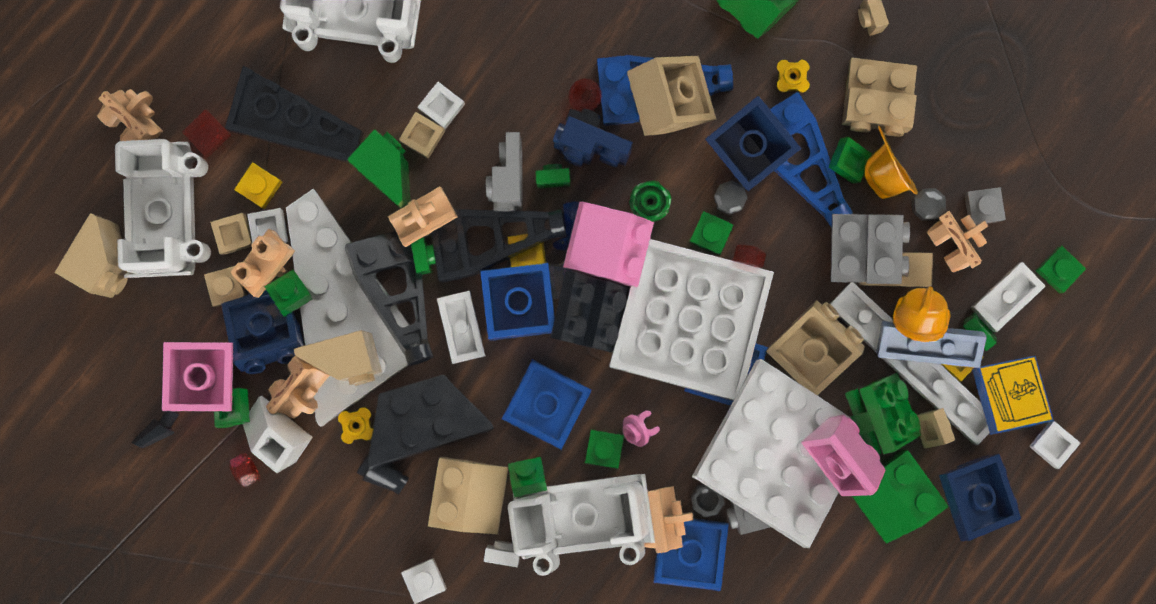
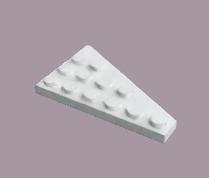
(337, 301)

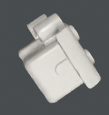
(358, 21)
(159, 208)
(582, 519)

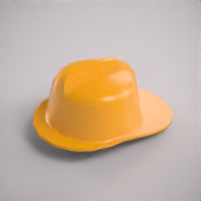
(886, 173)
(922, 315)

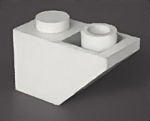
(274, 437)

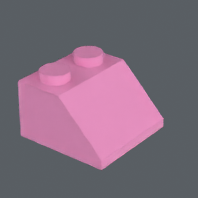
(608, 244)
(197, 376)
(845, 457)

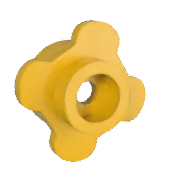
(786, 83)
(347, 420)

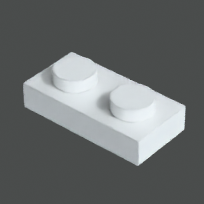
(1008, 297)
(461, 327)

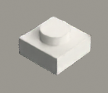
(441, 105)
(264, 220)
(1054, 444)
(502, 554)
(424, 580)

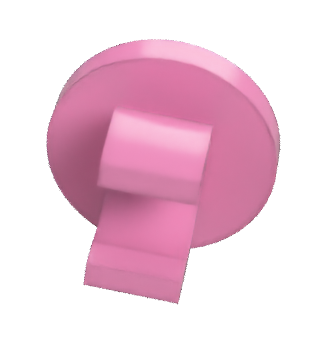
(636, 431)

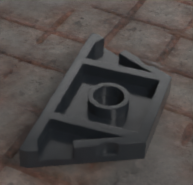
(421, 420)

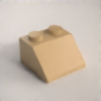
(670, 94)
(94, 258)
(344, 357)
(468, 496)

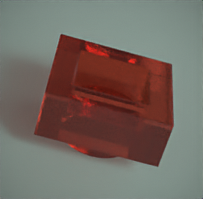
(206, 133)

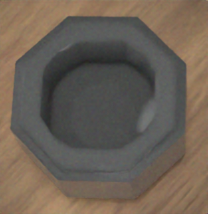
(730, 197)
(928, 204)
(706, 501)

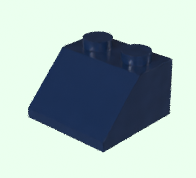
(753, 143)

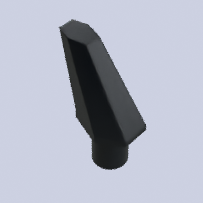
(157, 430)

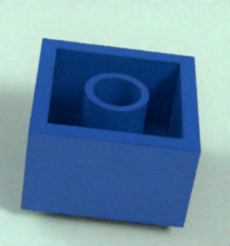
(518, 301)

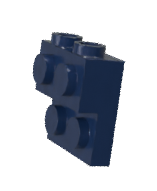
(582, 141)
(260, 332)
(980, 497)

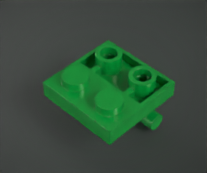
(886, 414)

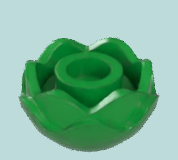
(650, 190)

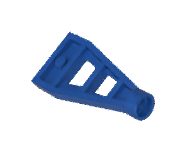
(617, 98)
(798, 118)

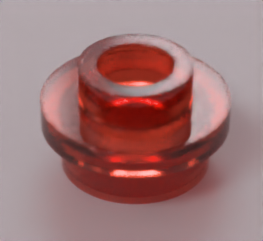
(577, 90)

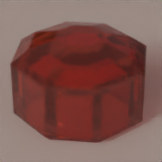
(749, 255)
(244, 470)

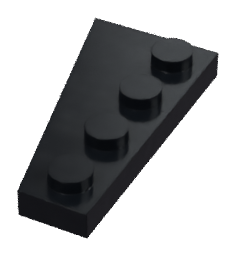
(280, 117)

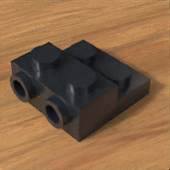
(589, 312)

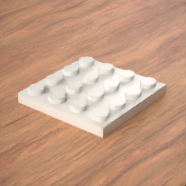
(692, 320)
(761, 459)

